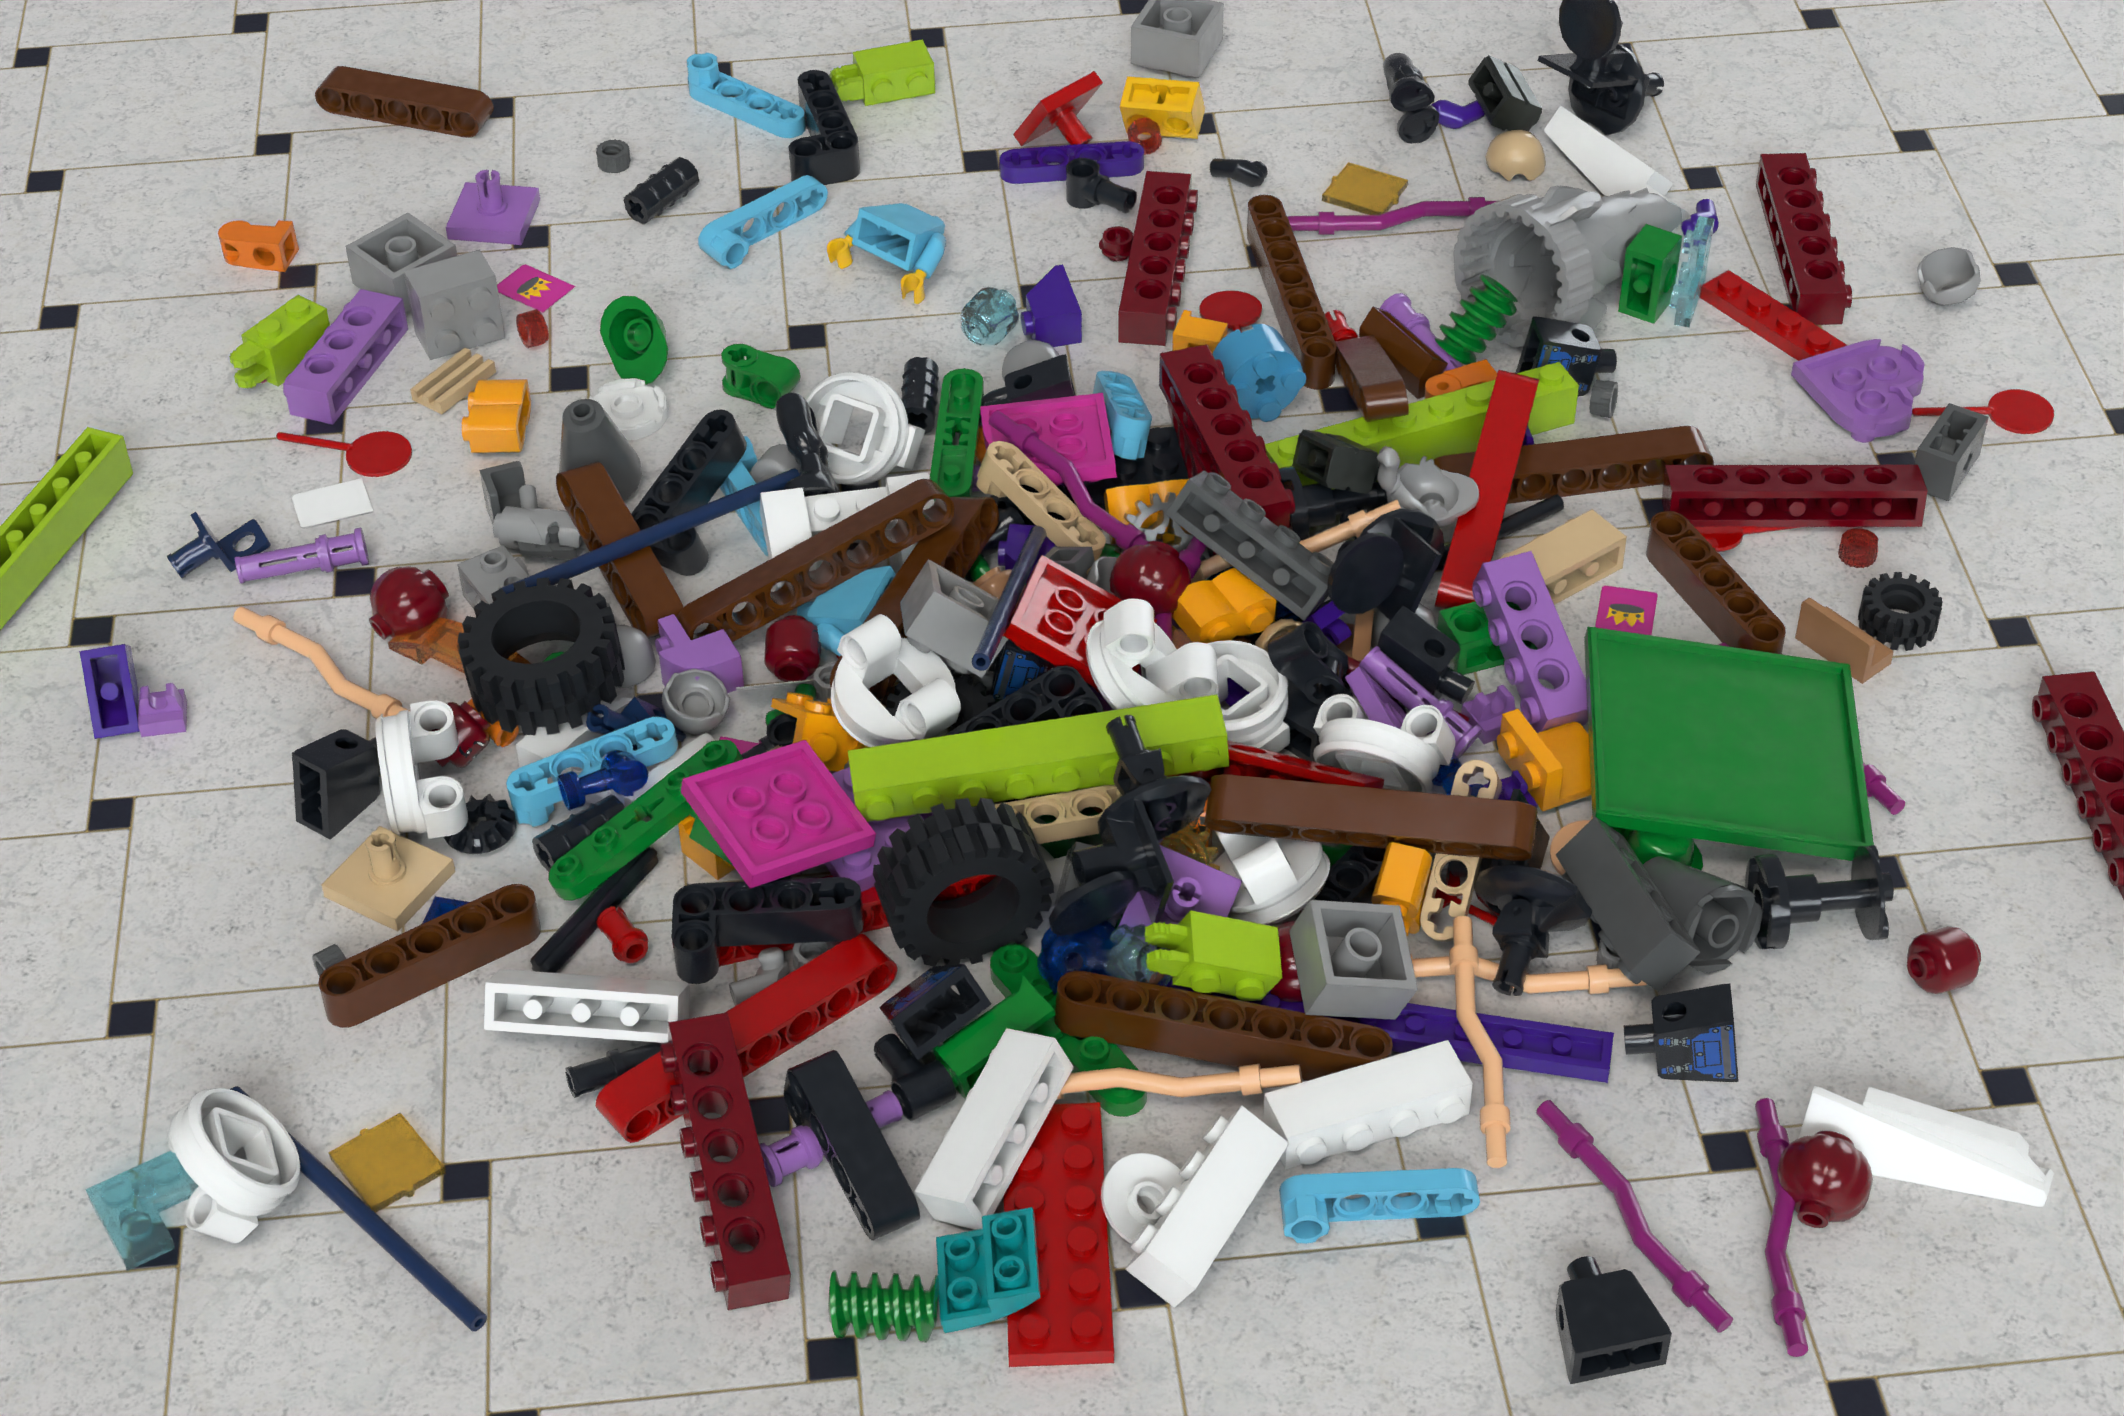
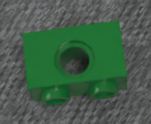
(1649, 273)

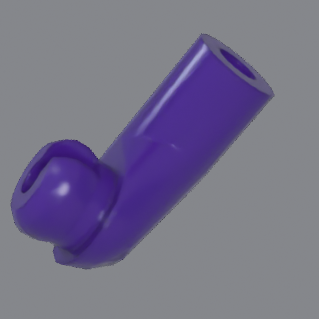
(1457, 116)
(1703, 208)

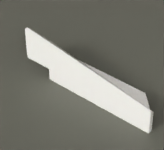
(1602, 160)
(1931, 1146)

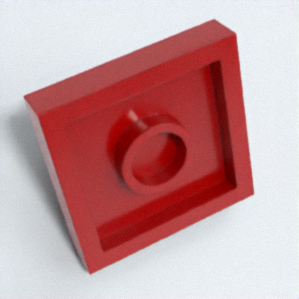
(1061, 111)

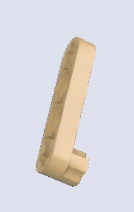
(1007, 468)
(1066, 809)
(1433, 904)

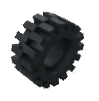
(1902, 594)

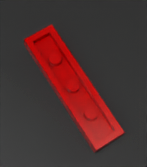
(1767, 317)

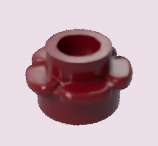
(1116, 243)

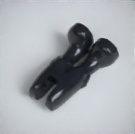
(1410, 94)
(803, 441)

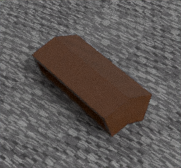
(1406, 351)

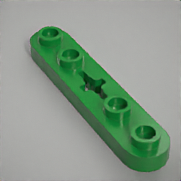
(958, 412)
(627, 833)
(1086, 1054)

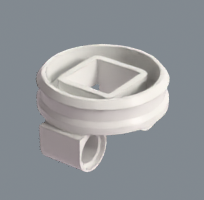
(889, 436)
(1132, 638)
(872, 655)
(1260, 714)
(401, 745)
(1383, 751)
(1276, 874)
(230, 1188)

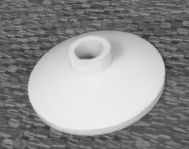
(1136, 1180)

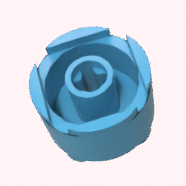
(1261, 370)

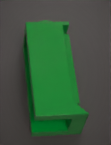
(970, 1048)

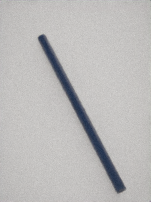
(659, 531)
(1008, 599)
(388, 1238)

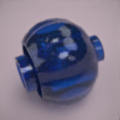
(1060, 953)

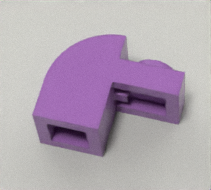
(707, 653)

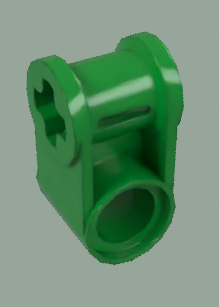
(758, 378)

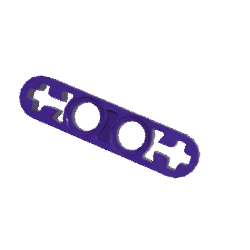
(1032, 166)

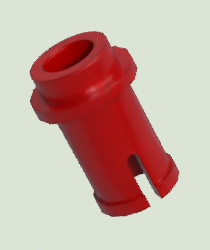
(1339, 327)
(627, 942)

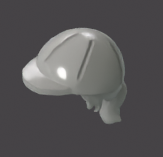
(1426, 487)

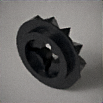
(489, 834)

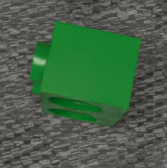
(1469, 629)

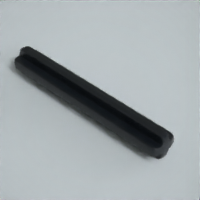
(584, 919)

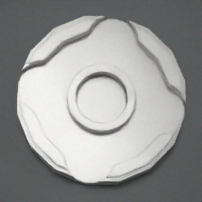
(633, 406)

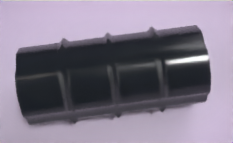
(661, 190)
(920, 392)
(566, 835)

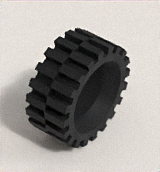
(548, 690)
(952, 848)

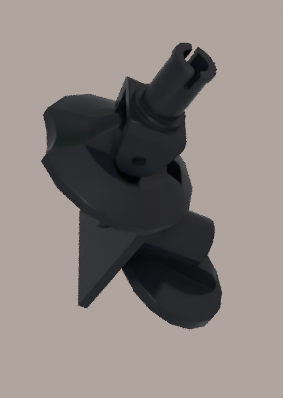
(1605, 76)
(1386, 563)
(1131, 833)
(1528, 907)

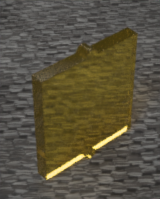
(1364, 190)
(387, 1162)

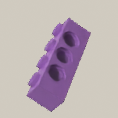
(345, 356)
(1521, 582)

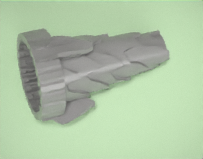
(1554, 251)

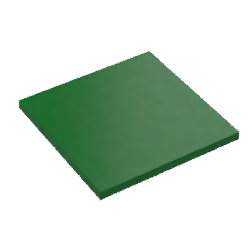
(1725, 744)

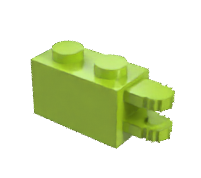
(886, 74)
(279, 342)
(1217, 955)

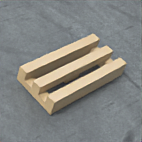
(448, 379)

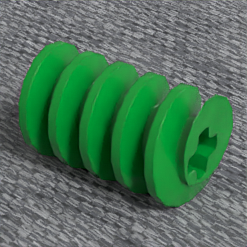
(1477, 321)
(883, 1307)

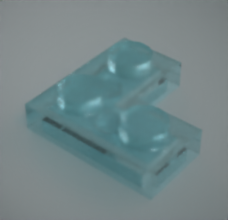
(1692, 273)
(131, 1207)

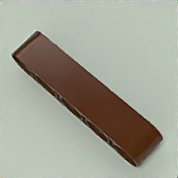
(404, 101)
(1371, 378)
(604, 518)
(1711, 586)
(429, 955)

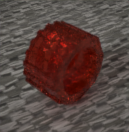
(1145, 125)
(532, 328)
(1858, 548)

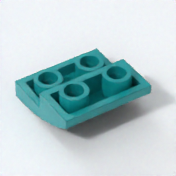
(988, 1270)

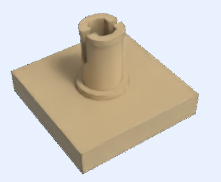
(388, 878)

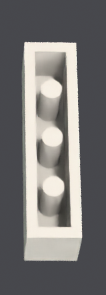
(584, 1005)
(1369, 1103)
(994, 1129)
(1206, 1206)

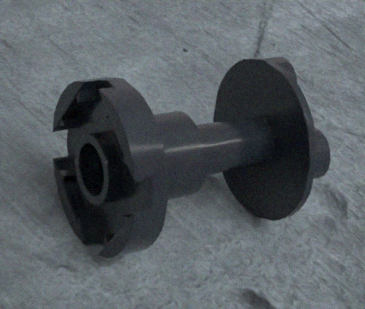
(1319, 504)
(1802, 898)

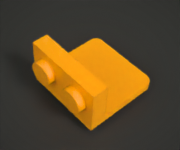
(819, 728)
(1550, 761)

